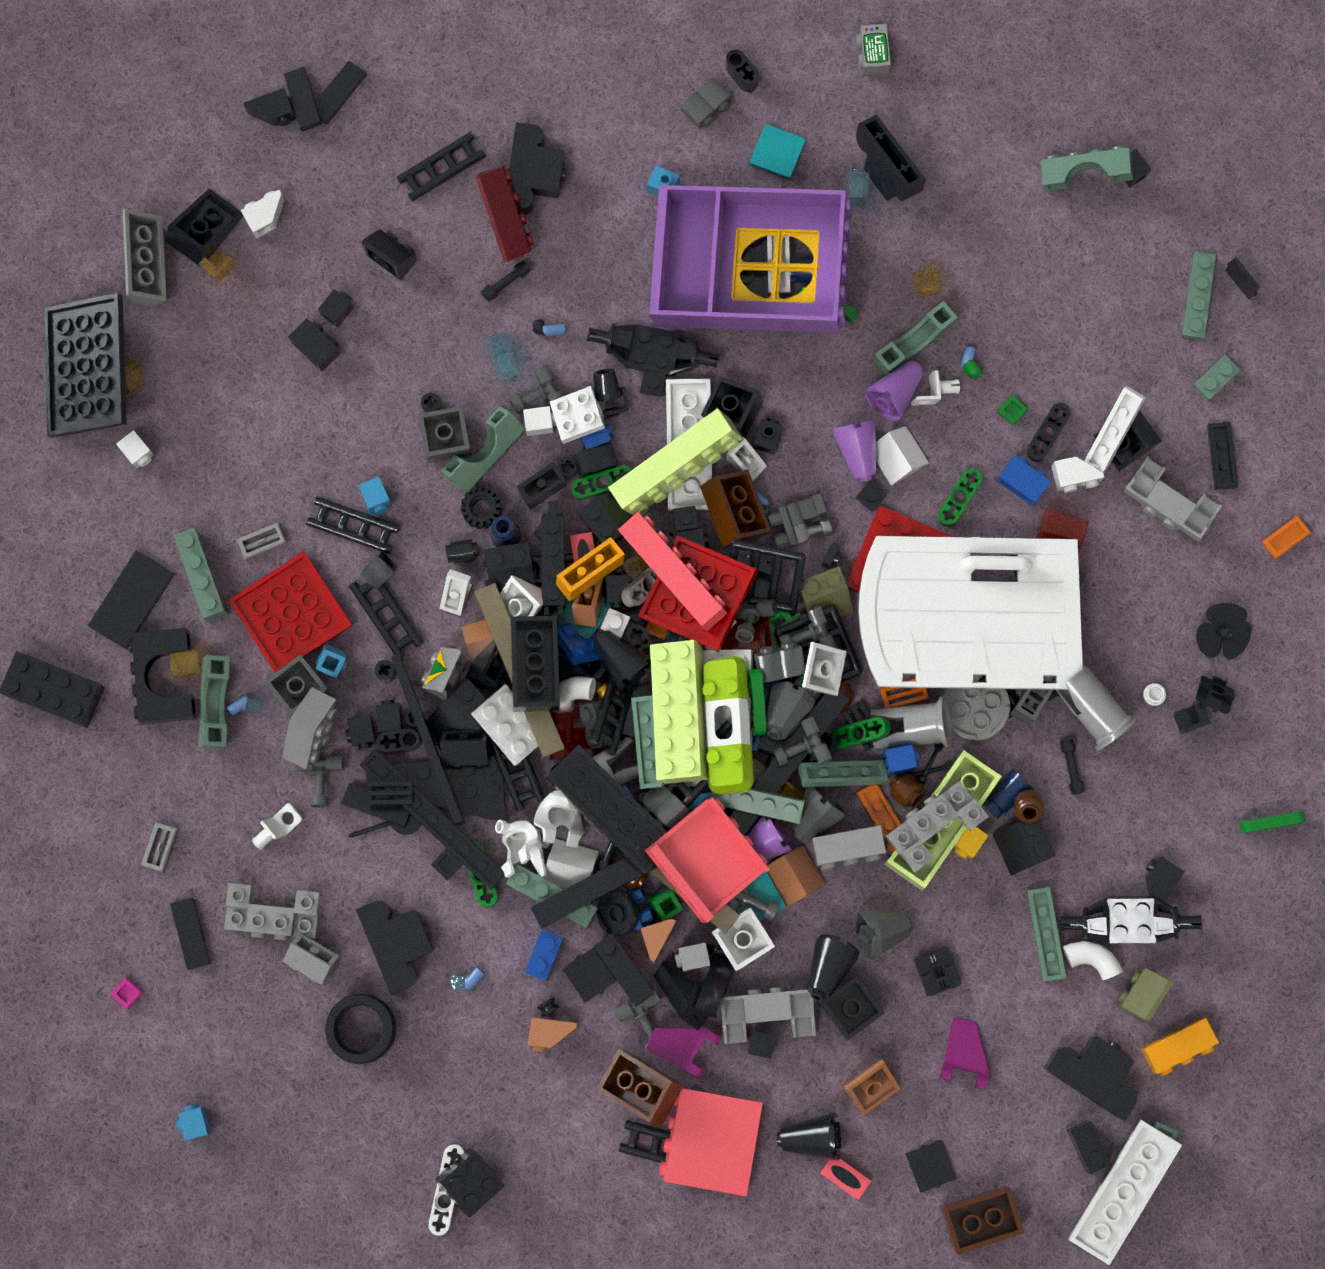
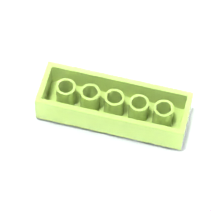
(676, 463)
(678, 712)
(979, 783)

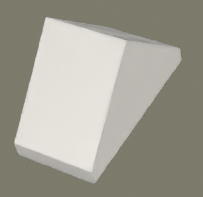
(746, 458)

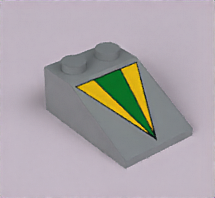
(444, 672)

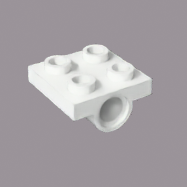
(577, 414)

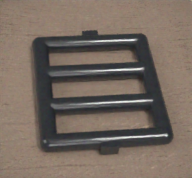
(779, 554)
(839, 630)

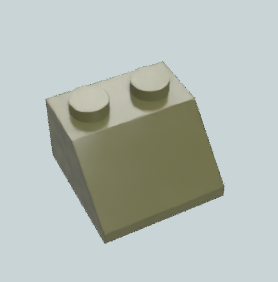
(826, 590)
(1144, 994)

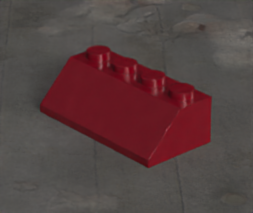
(504, 213)

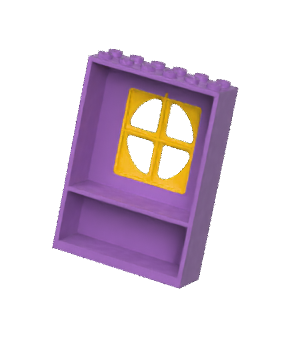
(701, 250)

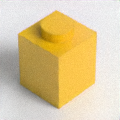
(970, 843)

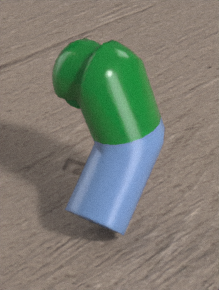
(969, 365)

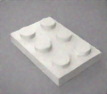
(506, 728)

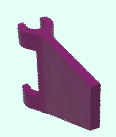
(680, 1045)
(965, 1052)

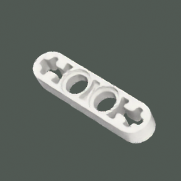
(439, 1191)

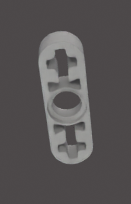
(636, 585)

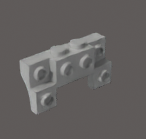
(1169, 505)
(937, 814)
(272, 920)
(766, 1007)

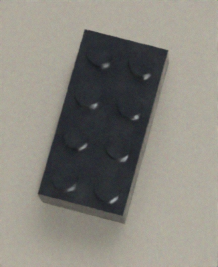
(535, 663)
(51, 689)

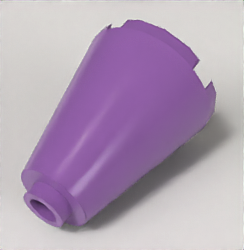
(895, 390)
(858, 448)
(769, 838)

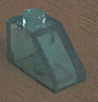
(501, 356)

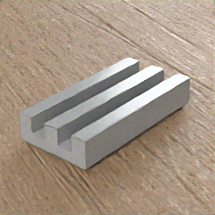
(244, 549)
(161, 867)

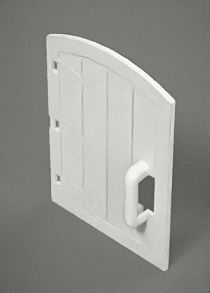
(936, 623)

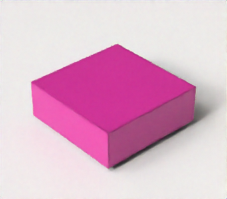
(126, 993)

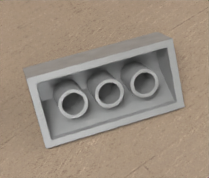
(144, 258)

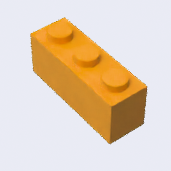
(590, 569)
(1180, 1046)

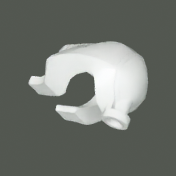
(557, 811)
(522, 845)

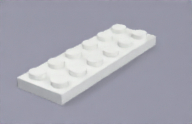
(684, 407)
(1124, 1192)

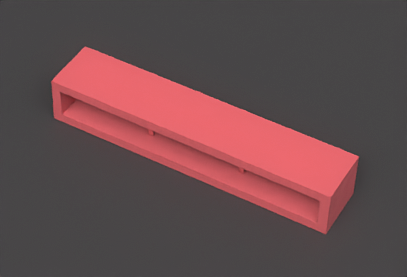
(672, 571)

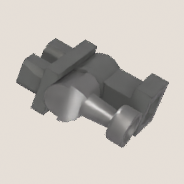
(794, 519)

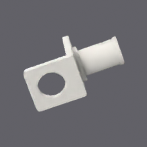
(937, 388)
(275, 826)

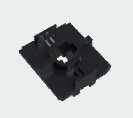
(1215, 694)
(950, 975)

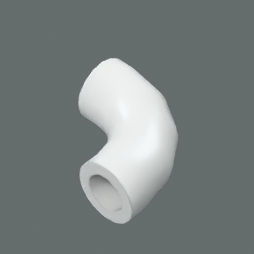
(574, 689)
(1094, 955)

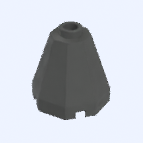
(786, 709)
(817, 815)
(881, 930)

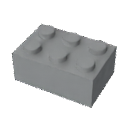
(309, 728)
(848, 848)

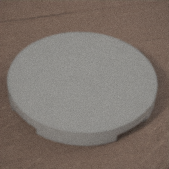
(977, 711)

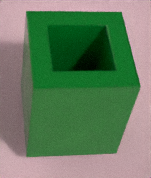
(664, 903)

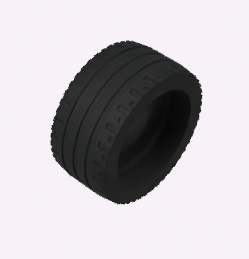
(339, 1010)

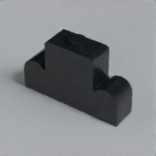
(887, 161)
(535, 167)
(395, 943)
(1096, 1074)

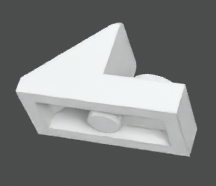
(455, 592)

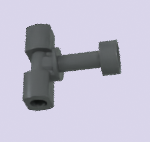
(545, 390)
(752, 614)
(816, 631)
(810, 742)
(319, 770)
(744, 897)
(641, 1011)

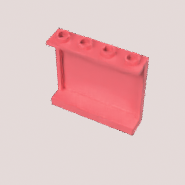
(707, 859)
(711, 1142)

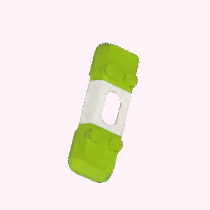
(727, 759)

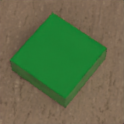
(1012, 410)

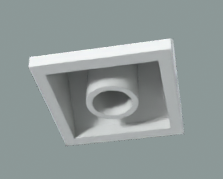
(899, 455)
(521, 598)
(824, 669)
(569, 864)
(744, 940)

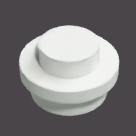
(1154, 694)

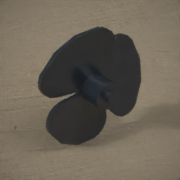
(1227, 628)

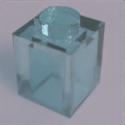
(857, 186)

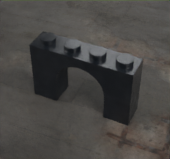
(146, 650)

